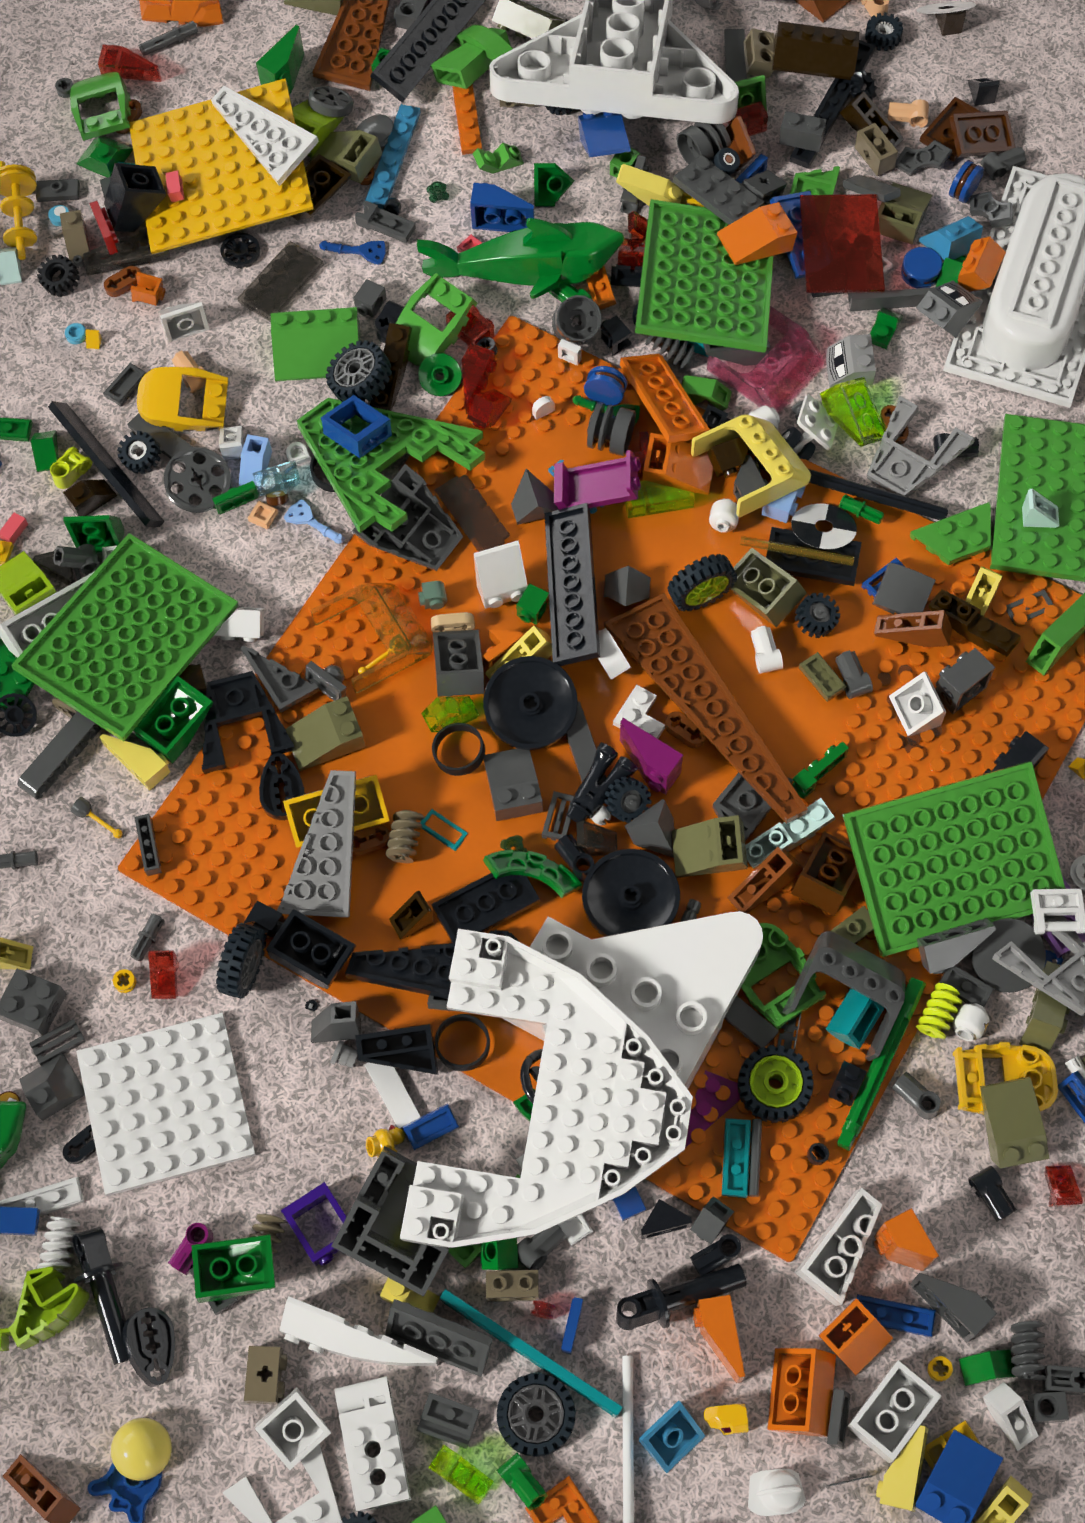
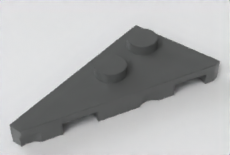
(283, 686)

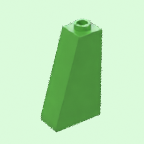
(464, 64)
(1058, 637)

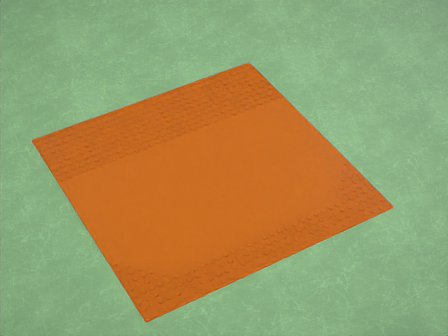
(228, 854)

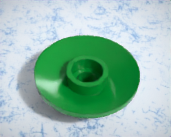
(439, 364)

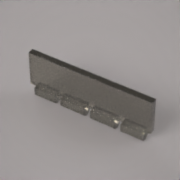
(466, 506)

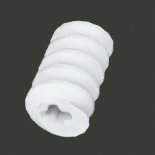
(58, 1243)

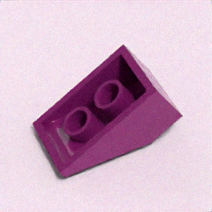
(655, 760)

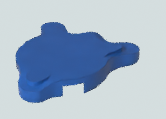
(127, 1494)

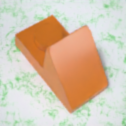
(503, 642)

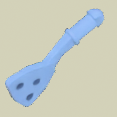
(308, 519)

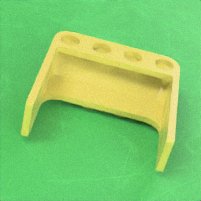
(772, 451)

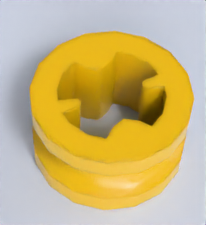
(116, 981)
(945, 1363)

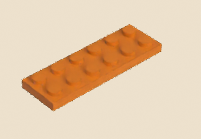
(664, 397)

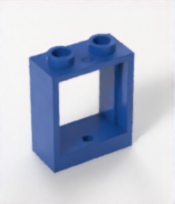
(358, 444)

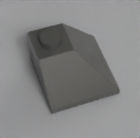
(52, 1087)

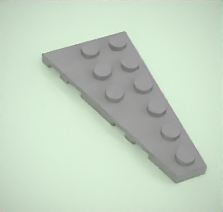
(324, 864)

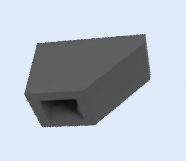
(748, 478)
(336, 1023)

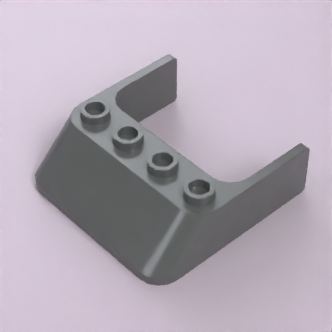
(859, 971)

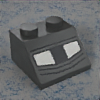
(949, 306)

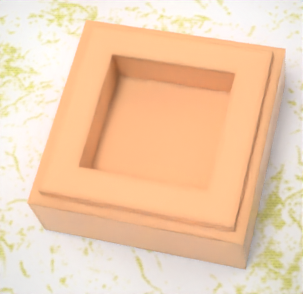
(263, 515)

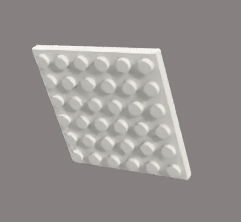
(165, 1104)

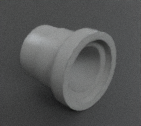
(344, 1055)

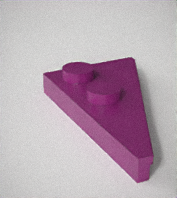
(706, 1099)

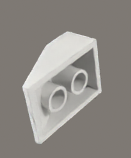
(500, 574)

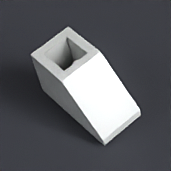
(245, 623)

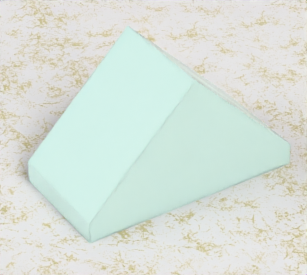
(9, 266)
(1039, 511)

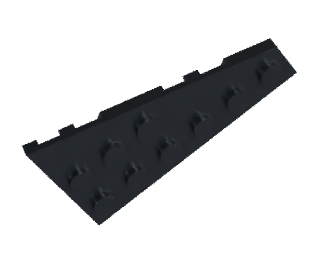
(411, 970)

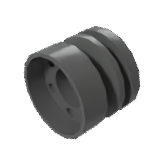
(703, 140)
(582, 308)
(609, 428)

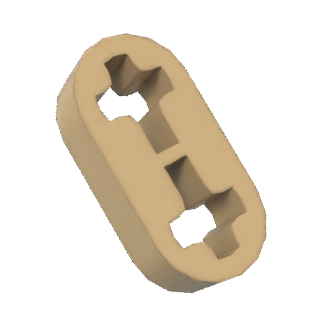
(452, 622)

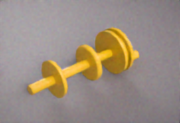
(15, 184)

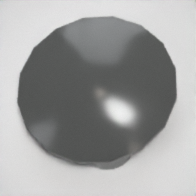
(378, 126)

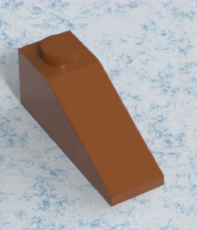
(916, 628)
(765, 880)
(41, 1492)

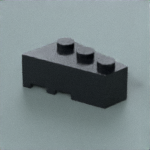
(400, 1048)

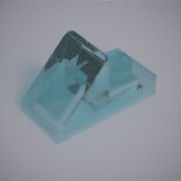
(276, 478)

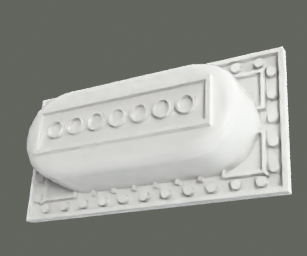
(1033, 315)

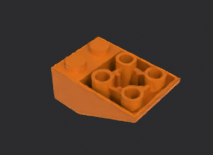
(676, 467)

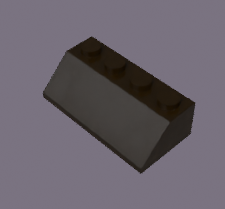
(815, 50)

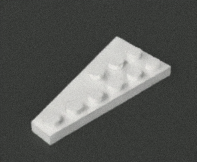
(270, 138)

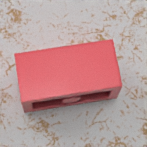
(174, 186)
(13, 528)

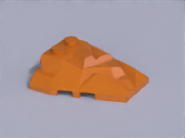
(200, 11)

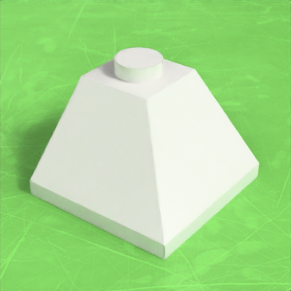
(183, 320)

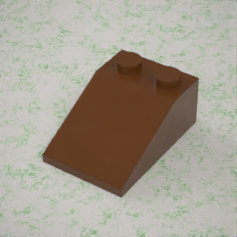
(827, 874)

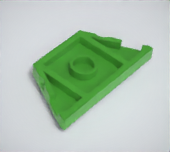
(816, 182)
(958, 535)

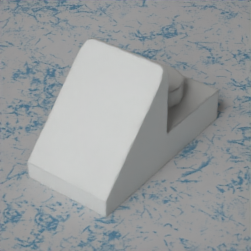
(231, 442)

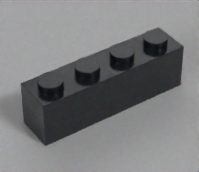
(1022, 750)

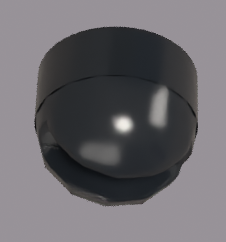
(393, 206)
(821, 1153)

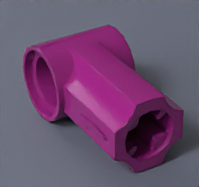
(182, 1257)

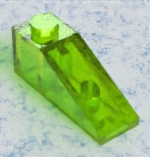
(658, 498)

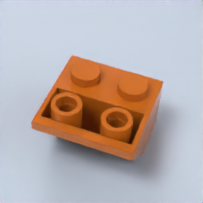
(855, 1336)

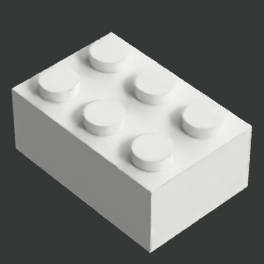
(893, 1411)

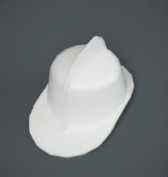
(775, 1492)

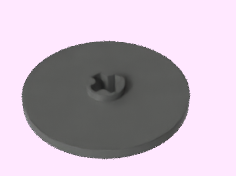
(1006, 931)

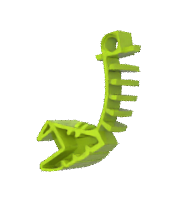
(43, 1308)

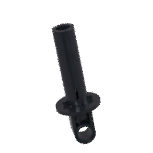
(98, 1272)
(658, 1303)

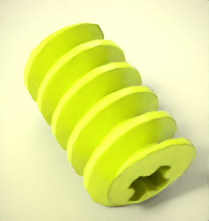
(938, 1011)

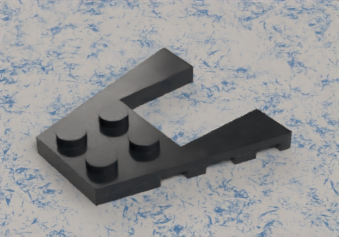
(233, 701)

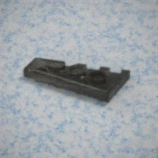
(131, 252)

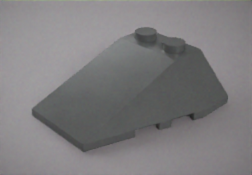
(428, 532)

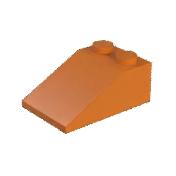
(759, 234)
(719, 1330)

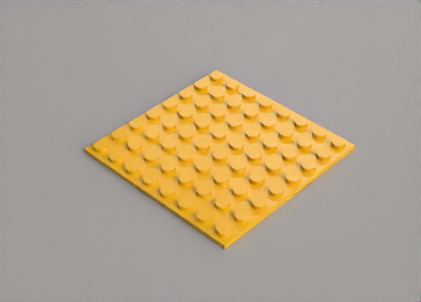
(219, 174)

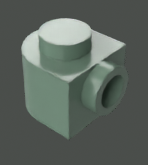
(433, 595)

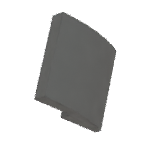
(903, 590)

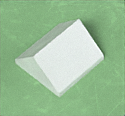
(918, 705)

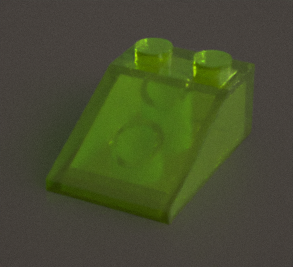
(854, 411)

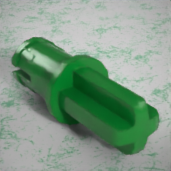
(860, 509)

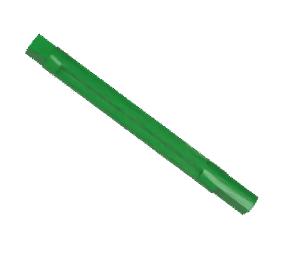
(880, 1066)

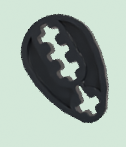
(270, 781)
(135, 1344)

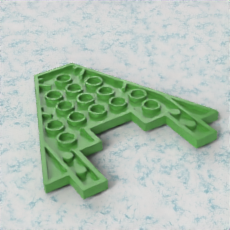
(359, 479)

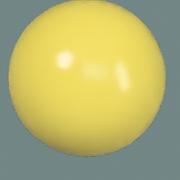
(141, 1449)

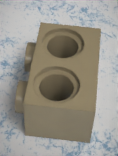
(759, 52)
(512, 1286)

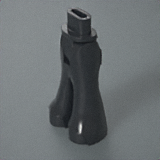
(590, 794)

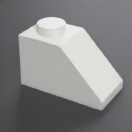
(1011, 1415)

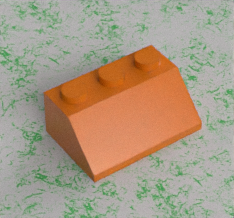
(905, 1242)
(802, 1391)

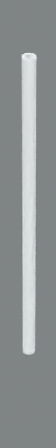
(628, 1445)

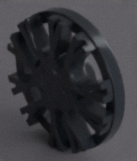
(240, 250)
(16, 714)

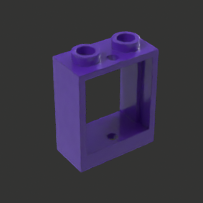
(303, 1205)

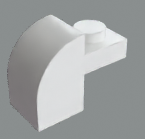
(611, 655)

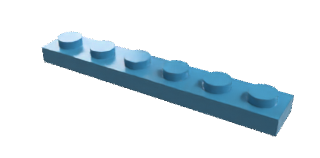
(393, 155)

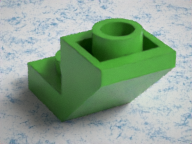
(501, 159)
(707, 389)

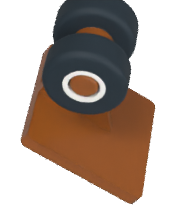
(740, 150)

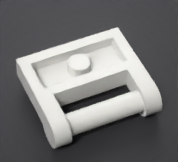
(1058, 903)

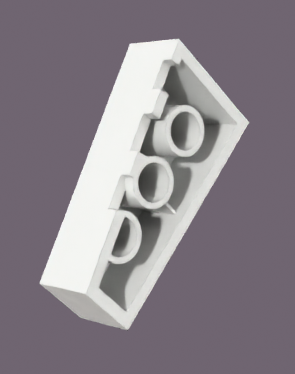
(837, 1252)

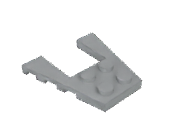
(903, 470)
(1063, 984)

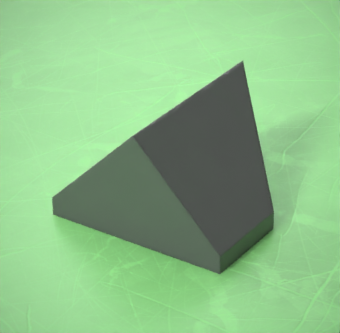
(532, 499)
(627, 586)
(653, 829)

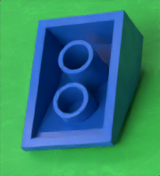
(603, 134)
(498, 209)
(959, 1480)

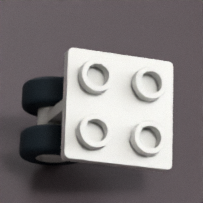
(817, 426)

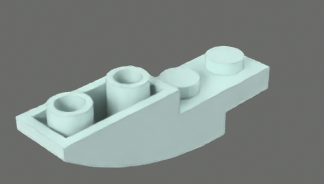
(789, 835)

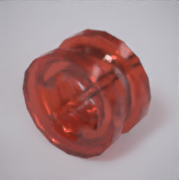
(543, 1310)

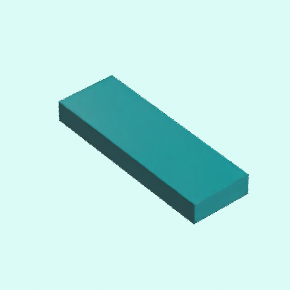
(736, 1158)

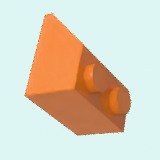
(981, 264)

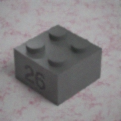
(963, 680)
(31, 1002)

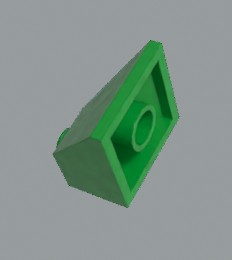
(103, 154)

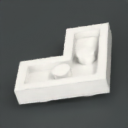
(636, 710)

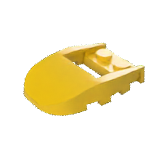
(160, 398)
(1016, 1064)

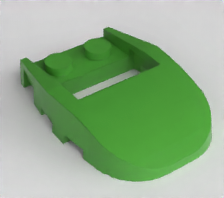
(98, 87)
(425, 337)
(774, 954)

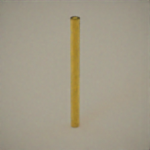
(796, 550)

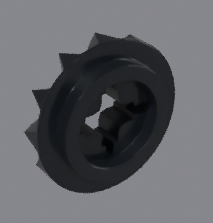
(857, 82)

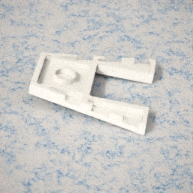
(318, 1509)

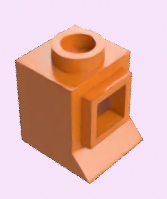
(148, 289)

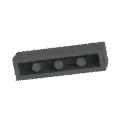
(148, 844)

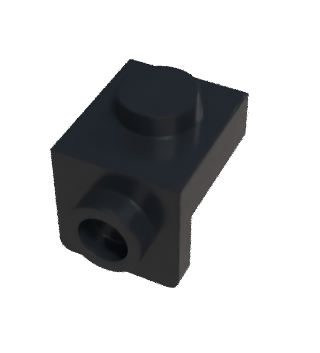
(847, 1083)

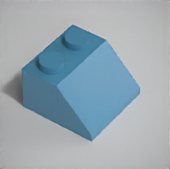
(953, 239)

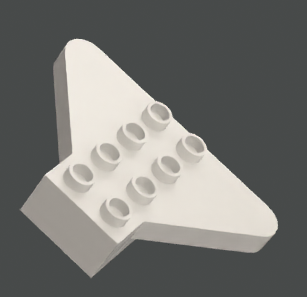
(618, 61)
(664, 978)

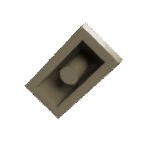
(74, 233)

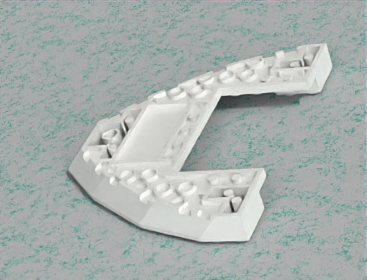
(600, 1110)

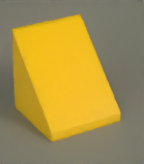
(93, 339)
(1078, 767)

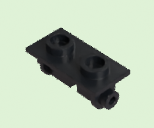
(625, 276)

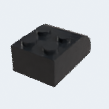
(310, 949)

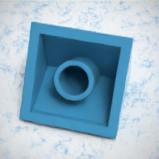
(672, 1437)

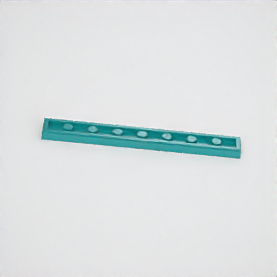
(531, 1353)

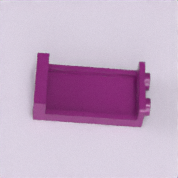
(597, 483)

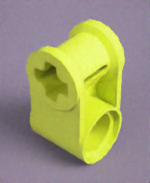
(71, 466)

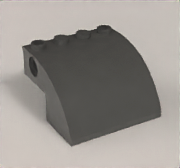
(376, 1222)

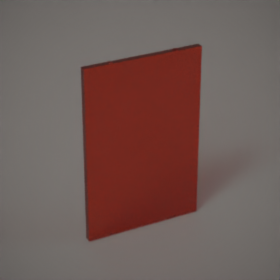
(841, 243)

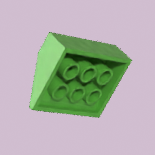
(309, 340)

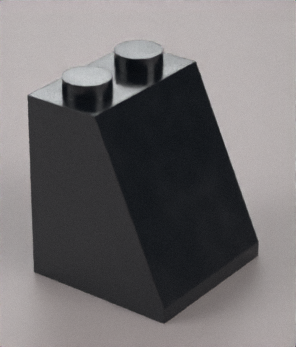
(132, 195)

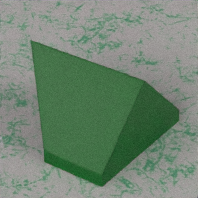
(549, 183)

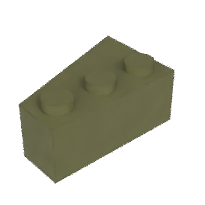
(1045, 1018)

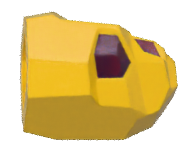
(727, 1418)

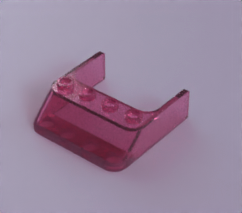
(780, 372)

